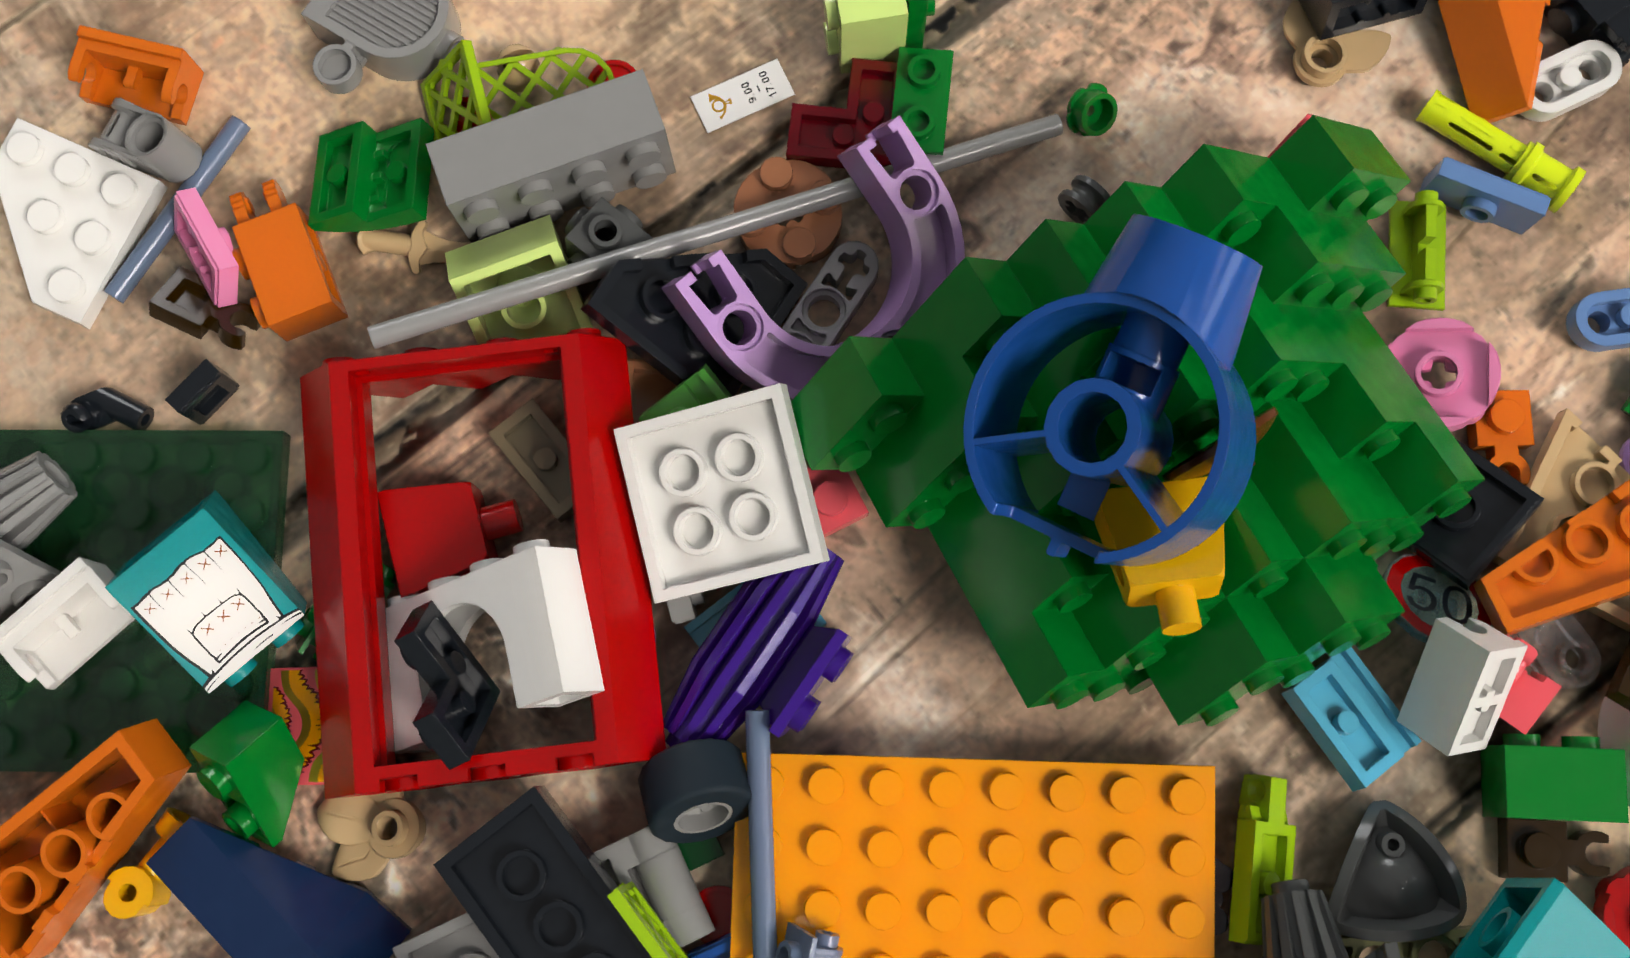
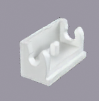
(63, 624)
(1461, 685)

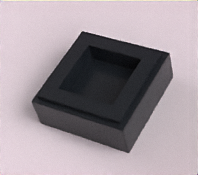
(202, 392)

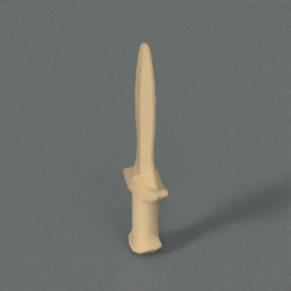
(419, 246)

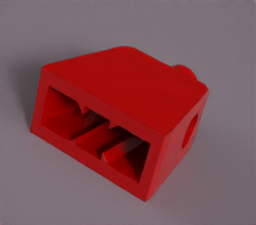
(442, 531)

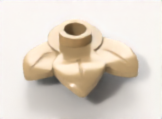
(1342, 54)
(364, 835)

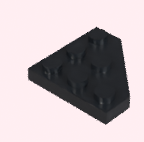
(643, 318)

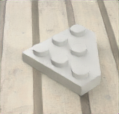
(71, 218)

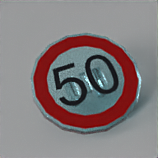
(1429, 595)

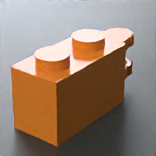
(285, 266)

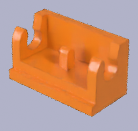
(136, 70)

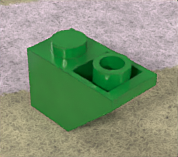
(252, 769)

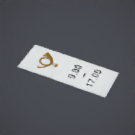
(742, 95)

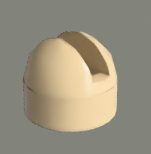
(516, 80)

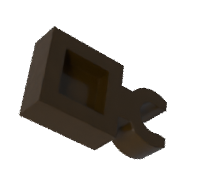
(188, 307)
(1543, 850)

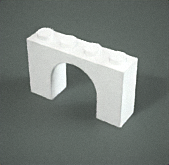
(541, 616)

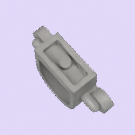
(388, 36)

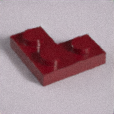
(825, 132)

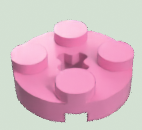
(1463, 353)

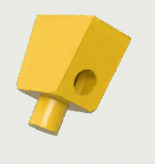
(1168, 584)

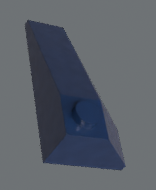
(269, 904)

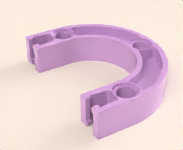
(924, 250)

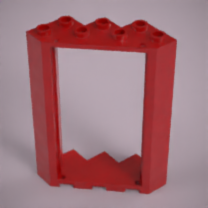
(349, 567)

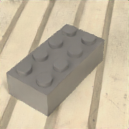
(553, 157)

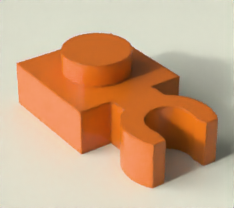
(1504, 432)

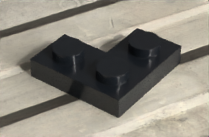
(459, 686)

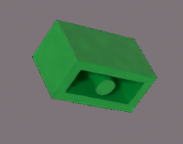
(1554, 782)

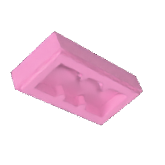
(206, 247)

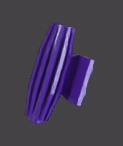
(762, 656)

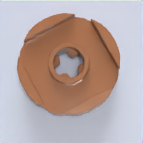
(797, 241)

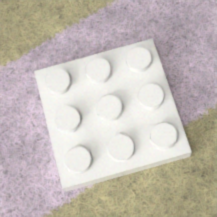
(721, 493)

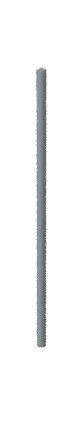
(691, 238)

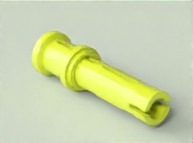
(1520, 162)

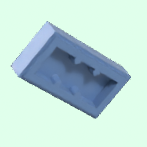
(1486, 196)

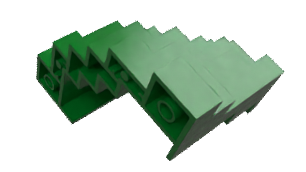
(1334, 478)

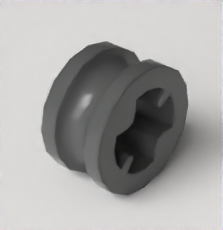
(1083, 199)

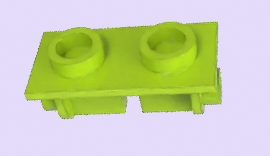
(1419, 247)

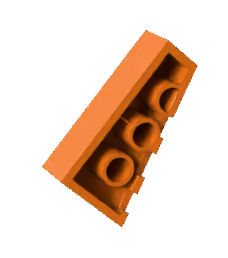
(78, 832)

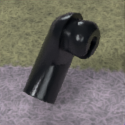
(104, 408)

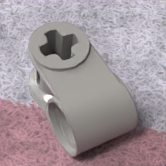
(148, 143)

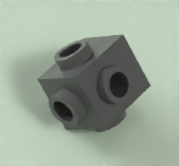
(601, 231)

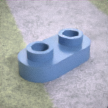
(1612, 314)

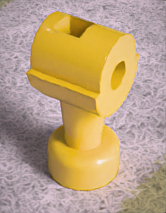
(136, 888)

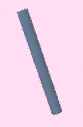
(163, 227)
(761, 834)

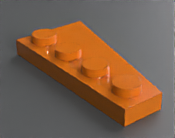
(1564, 571)

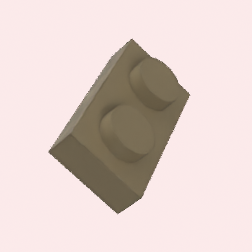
(538, 455)

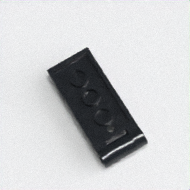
(538, 886)

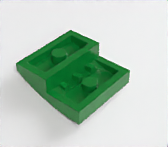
(371, 177)

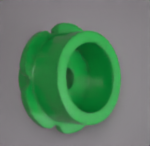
(1091, 110)

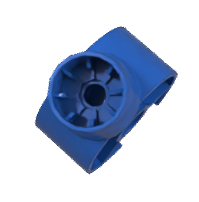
(1164, 293)

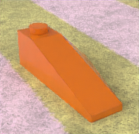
(1496, 52)

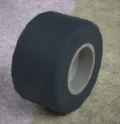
(695, 790)

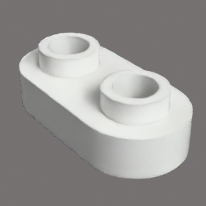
(1562, 81)

